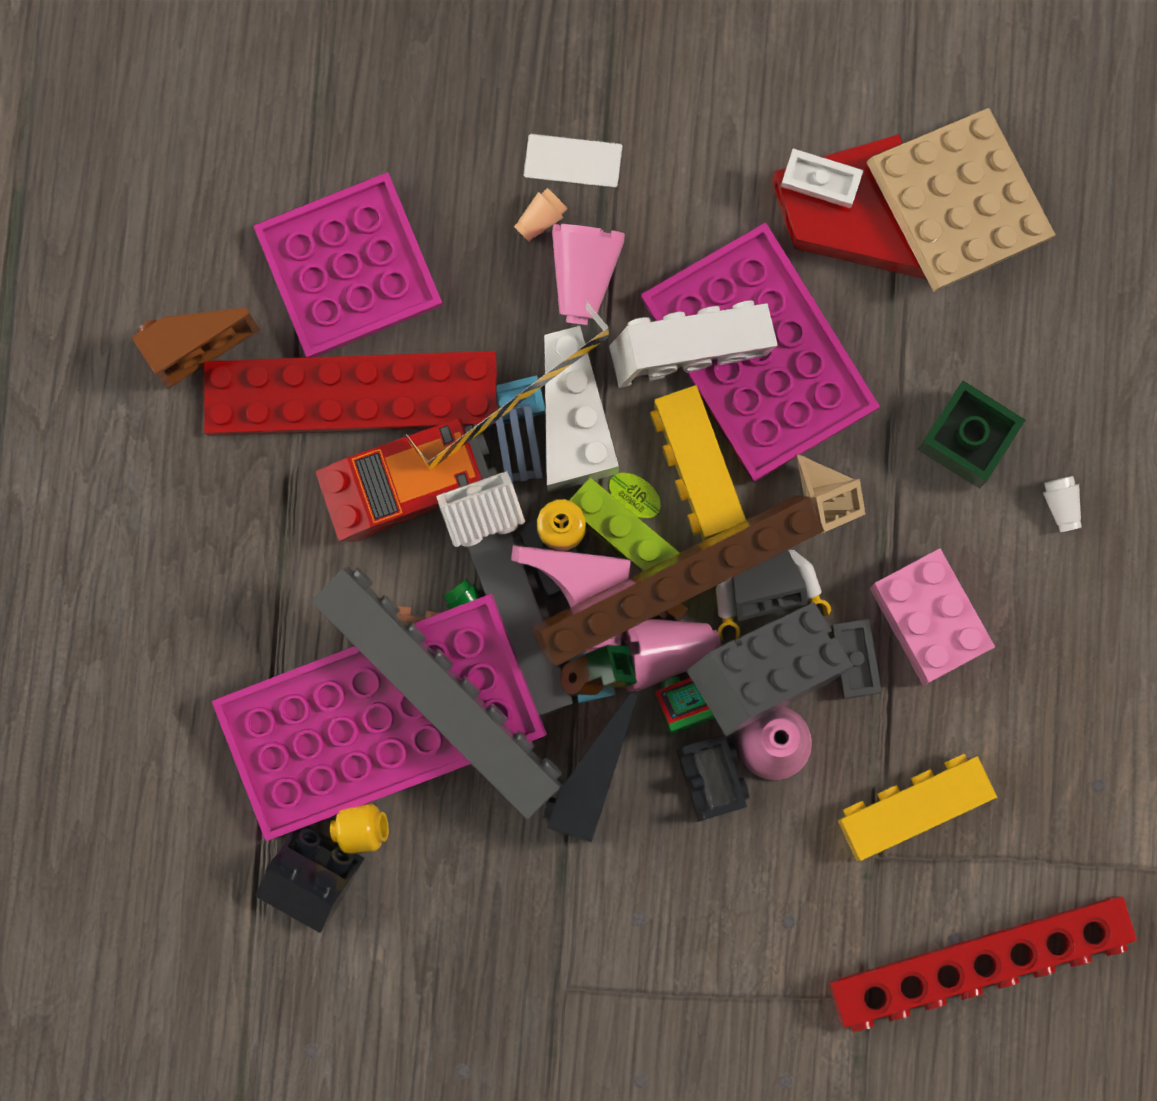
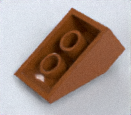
(182, 343)

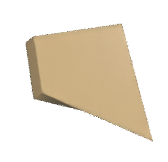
(833, 494)

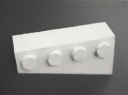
(692, 341)
(575, 420)

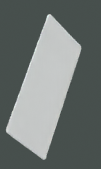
(573, 160)

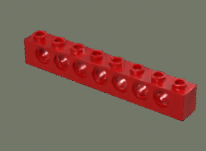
(1114, 935)

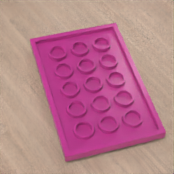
(794, 393)

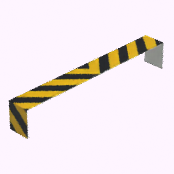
(520, 397)

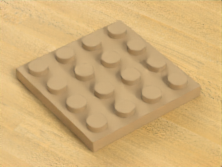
(960, 199)

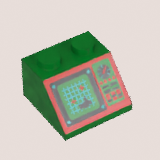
(681, 705)

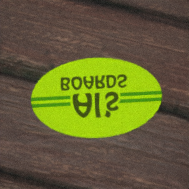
(635, 494)

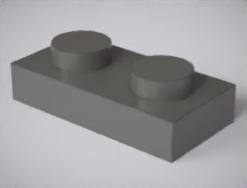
(858, 645)

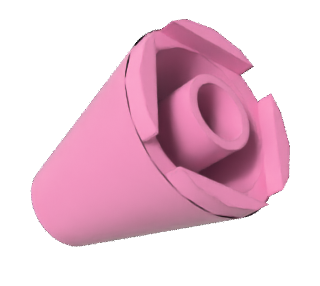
(583, 267)
(666, 649)
(765, 756)

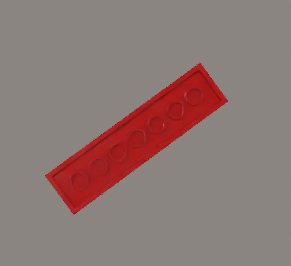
(348, 392)

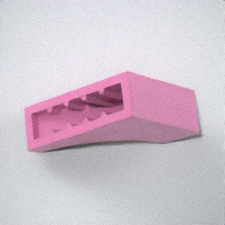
(577, 574)

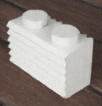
(481, 510)

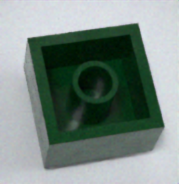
(971, 434)

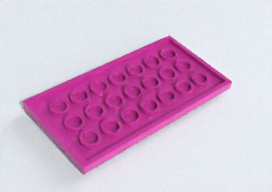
(349, 737)

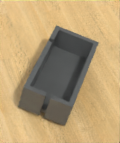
(769, 668)

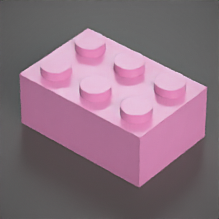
(931, 617)

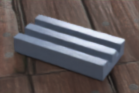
(523, 474)

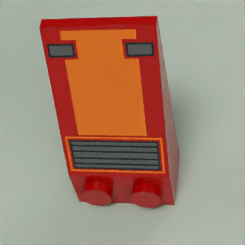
(393, 482)

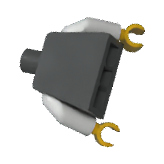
(767, 589)

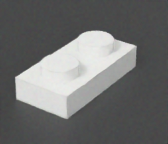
(821, 178)

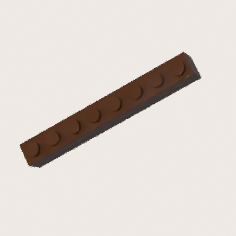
(677, 579)

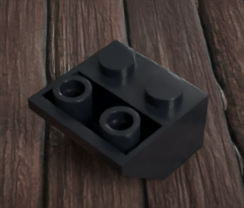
(308, 877)

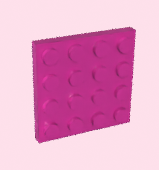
(348, 266)

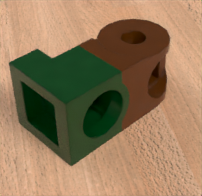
(599, 668)

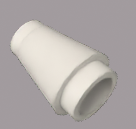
(1064, 502)

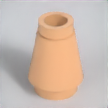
(540, 215)

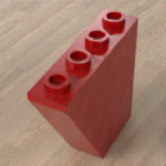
(857, 234)

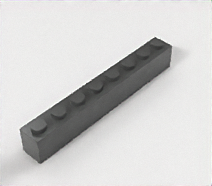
(516, 603)
(437, 691)

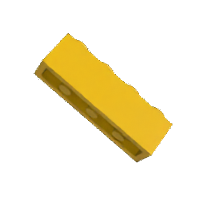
(698, 462)
(917, 808)

